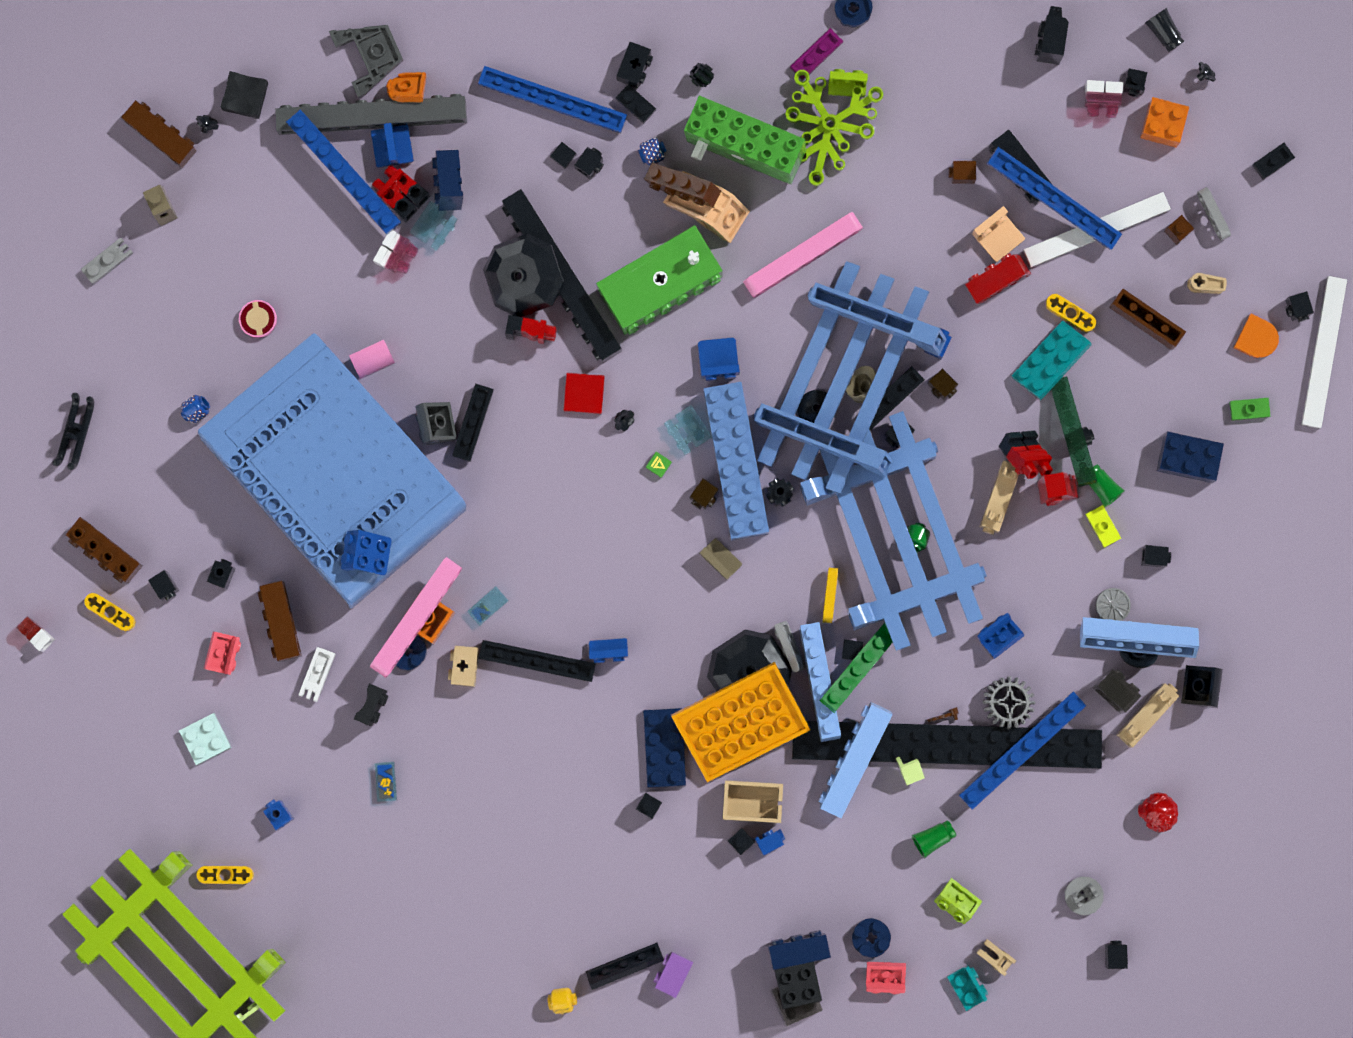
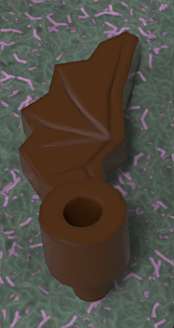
(953, 712)

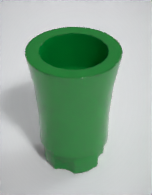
(1106, 487)
(933, 838)

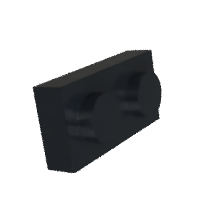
(635, 103)
(1273, 161)

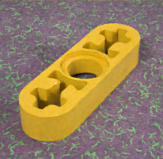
(1061, 300)
(830, 595)
(101, 600)
(210, 869)

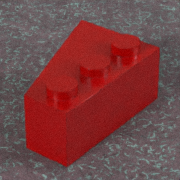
(997, 277)
(1057, 488)

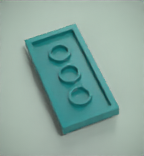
(1051, 360)

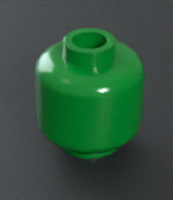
(919, 535)

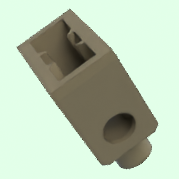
(159, 204)

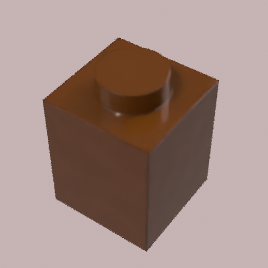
(962, 172)
(1179, 229)

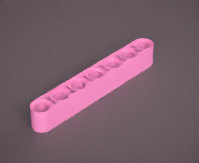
(803, 254)
(416, 617)

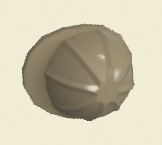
(860, 383)

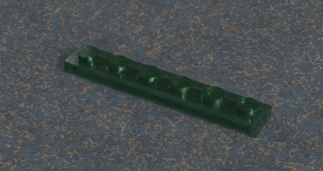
(1073, 433)

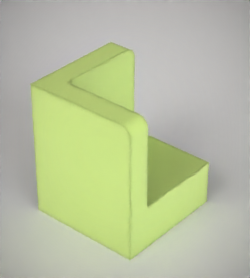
(910, 771)

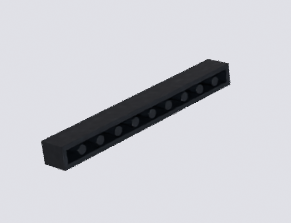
(572, 292)

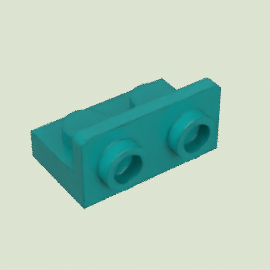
(967, 987)

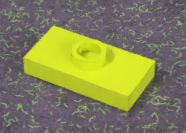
(1103, 526)

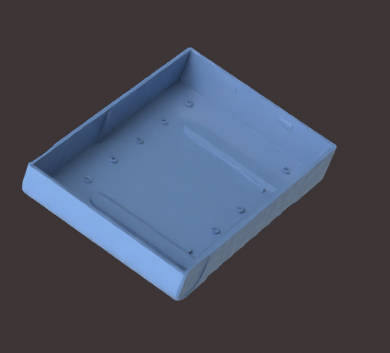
(329, 464)

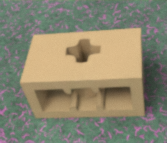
(470, 656)

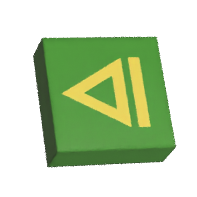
(658, 464)

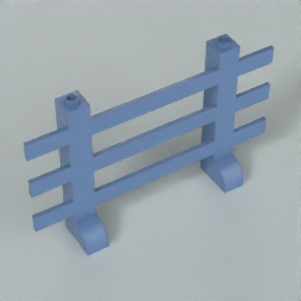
(818, 435)
(924, 592)

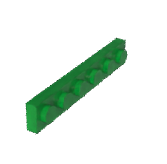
(857, 669)

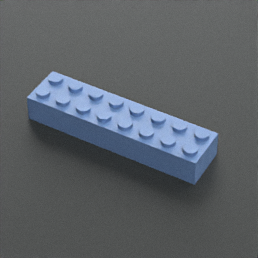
(736, 461)

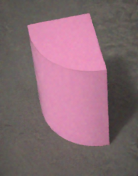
(371, 359)

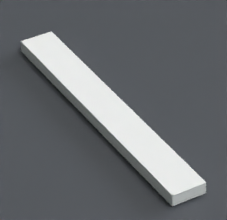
(1077, 238)
(1324, 352)

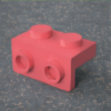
(222, 653)
(885, 977)

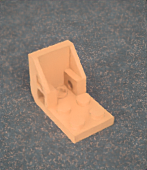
(721, 220)

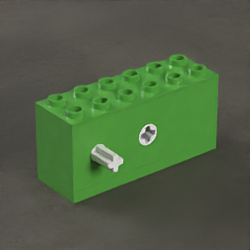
(744, 140)
(682, 264)

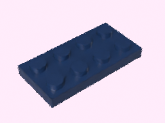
(663, 749)

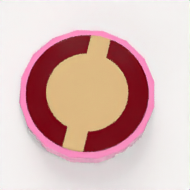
(257, 319)

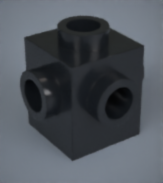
(778, 499)

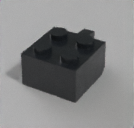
(1052, 37)

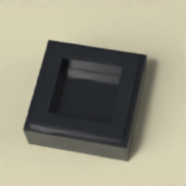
(563, 155)
(851, 649)

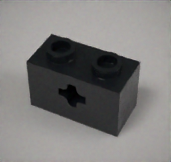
(633, 54)

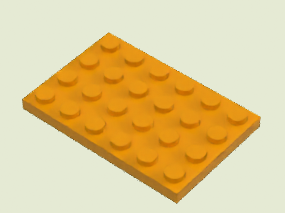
(740, 722)

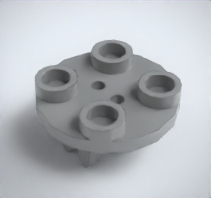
(1076, 900)

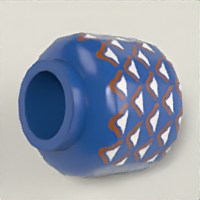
(652, 151)
(195, 409)

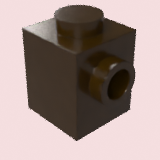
(943, 385)
(704, 495)

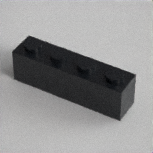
(1011, 145)

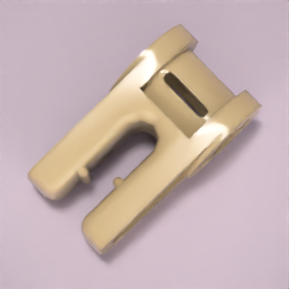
(1209, 284)
(1002, 956)

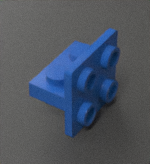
(392, 145)

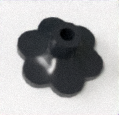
(1206, 72)
(207, 123)
(624, 420)

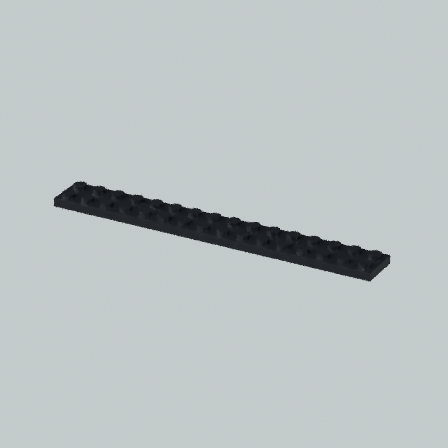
(957, 745)

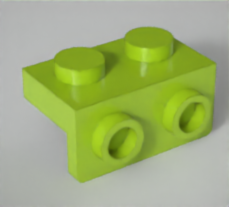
(842, 82)

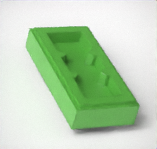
(1249, 409)

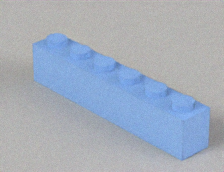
(1139, 637)
(819, 680)
(855, 760)

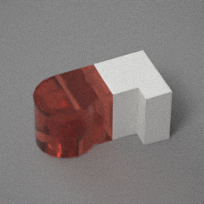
(35, 634)

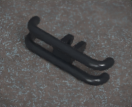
(75, 431)

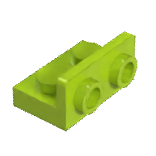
(957, 901)

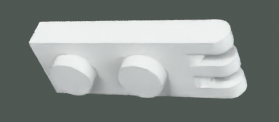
(317, 673)

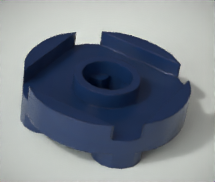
(851, 19)
(416, 658)
(877, 928)

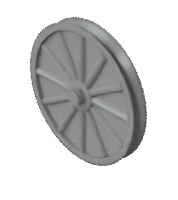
(1113, 604)

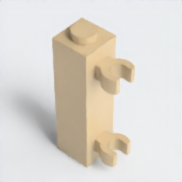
(999, 498)
(1148, 714)

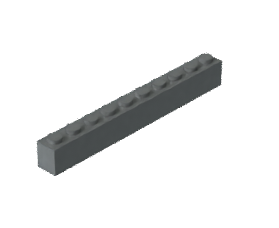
(375, 114)

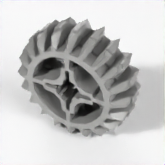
(1009, 693)

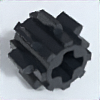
(701, 75)

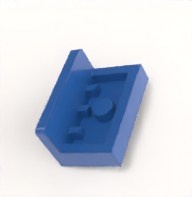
(1000, 635)
(608, 649)

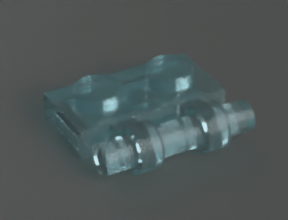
(429, 221)
(693, 427)

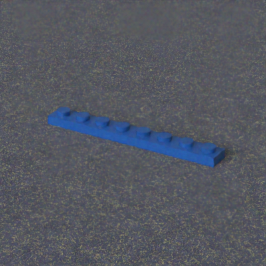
(552, 99)
(343, 172)
(1054, 198)
(1022, 750)

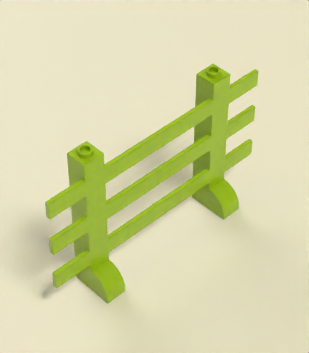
(128, 915)

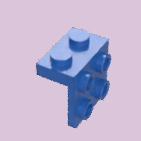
(718, 359)
(366, 552)

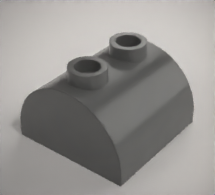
(435, 423)

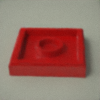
(584, 393)

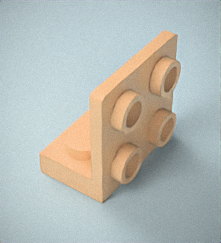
(998, 235)

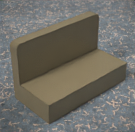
(721, 559)

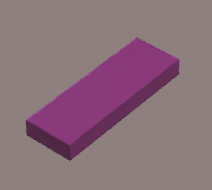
(817, 53)

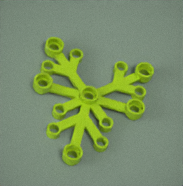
(825, 145)

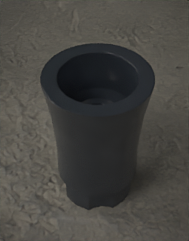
(1165, 30)

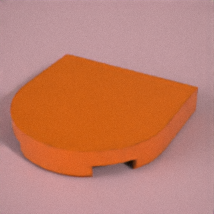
(407, 87)
(1257, 338)

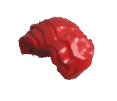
(1159, 812)

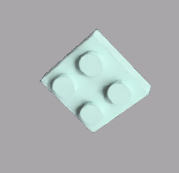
(205, 739)

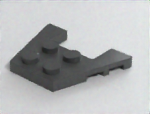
(377, 51)

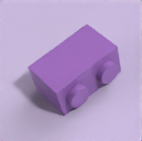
(673, 974)

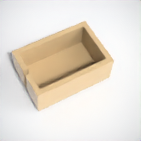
(752, 801)

